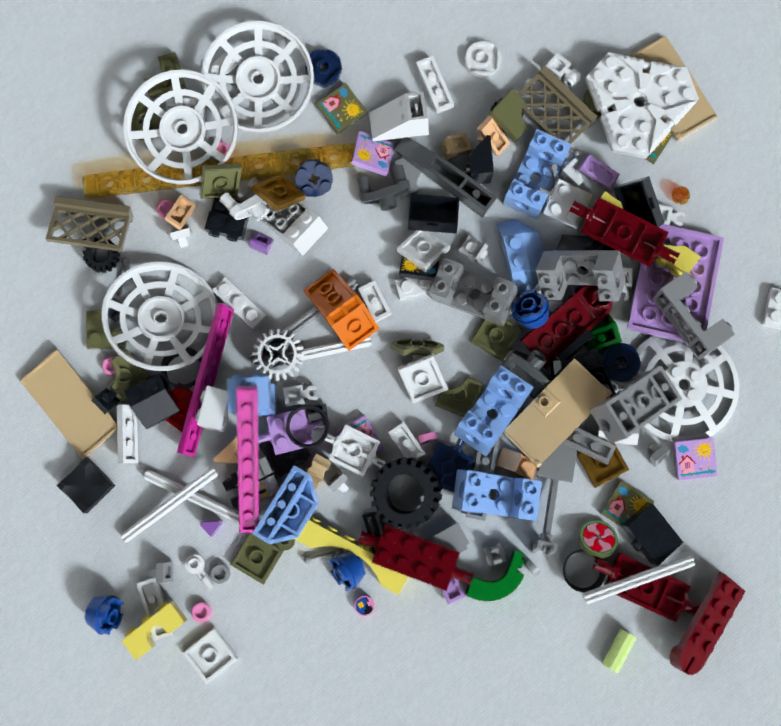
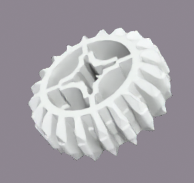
(272, 362)

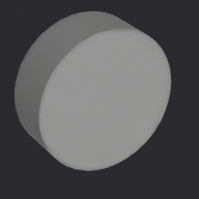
(531, 567)
(220, 573)

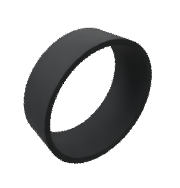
(167, 359)
(326, 421)
(597, 584)

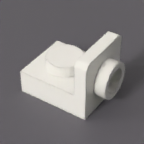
(569, 175)
(473, 250)

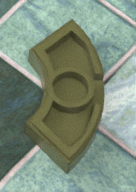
(410, 346)

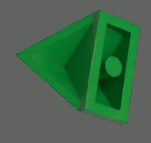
(605, 334)

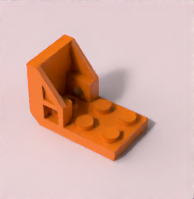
(342, 309)

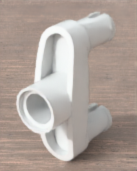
(251, 207)

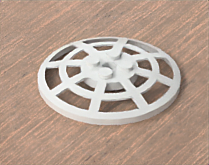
(259, 66)
(173, 119)
(158, 306)
(696, 388)

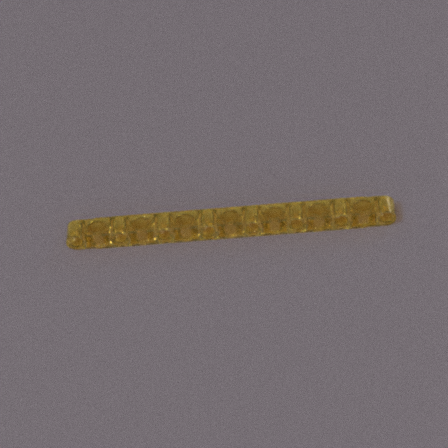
(274, 164)

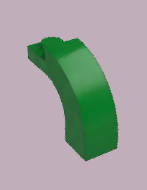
(500, 588)

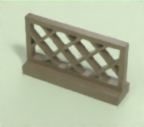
(567, 99)
(96, 210)

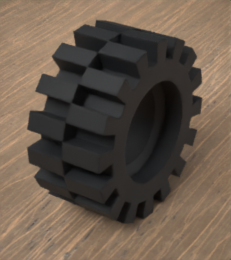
(104, 265)

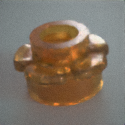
(685, 195)

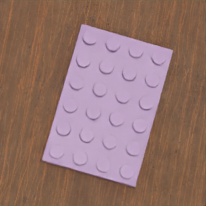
(646, 315)

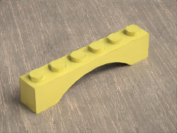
(686, 259)
(316, 535)

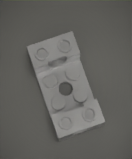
(562, 268)
(454, 285)
(670, 300)
(624, 415)

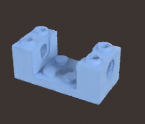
(541, 153)
(266, 393)
(504, 396)
(514, 496)

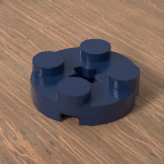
(333, 71)
(304, 173)
(631, 358)

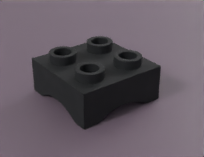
(86, 485)

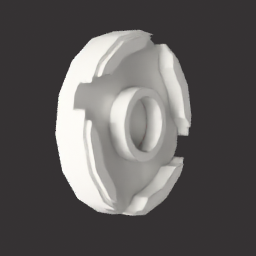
(482, 59)

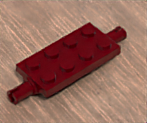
(624, 232)
(415, 557)
(662, 596)

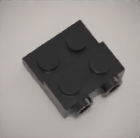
(223, 224)

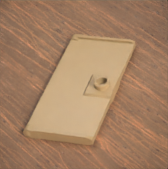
(702, 111)
(69, 404)
(556, 412)

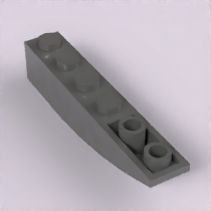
(447, 176)

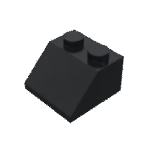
(480, 162)
(152, 400)

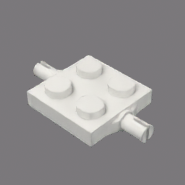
(561, 200)
(354, 450)

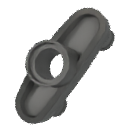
(387, 195)
(532, 365)

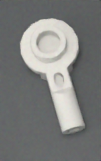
(195, 565)

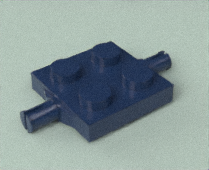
(447, 461)

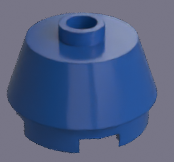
(531, 309)
(347, 569)
(104, 614)

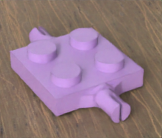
(299, 427)

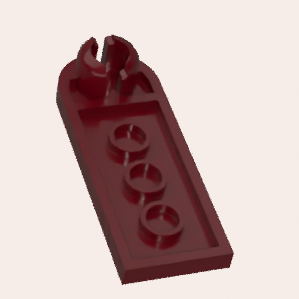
(567, 323)
(707, 625)

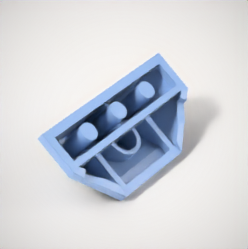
(521, 252)
(289, 509)

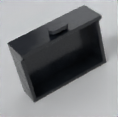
(640, 199)
(433, 213)
(651, 534)

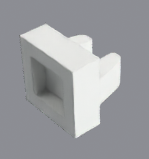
(182, 235)

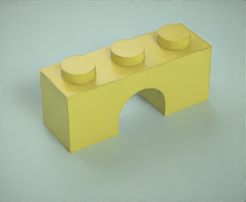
(139, 640)

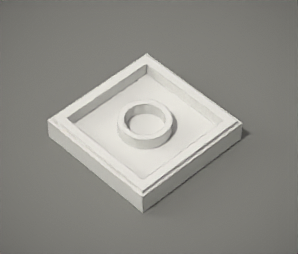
(423, 249)
(423, 378)
(210, 655)

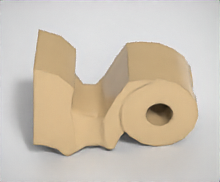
(319, 466)

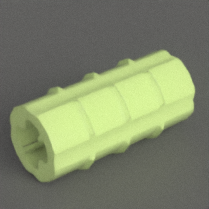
(619, 650)

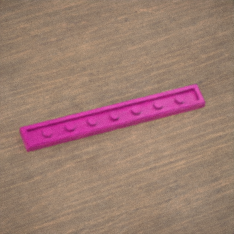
(206, 377)
(247, 457)

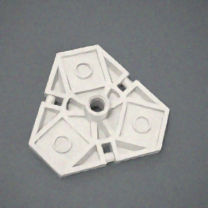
(662, 92)

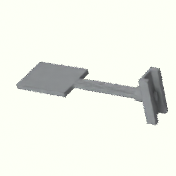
(557, 468)

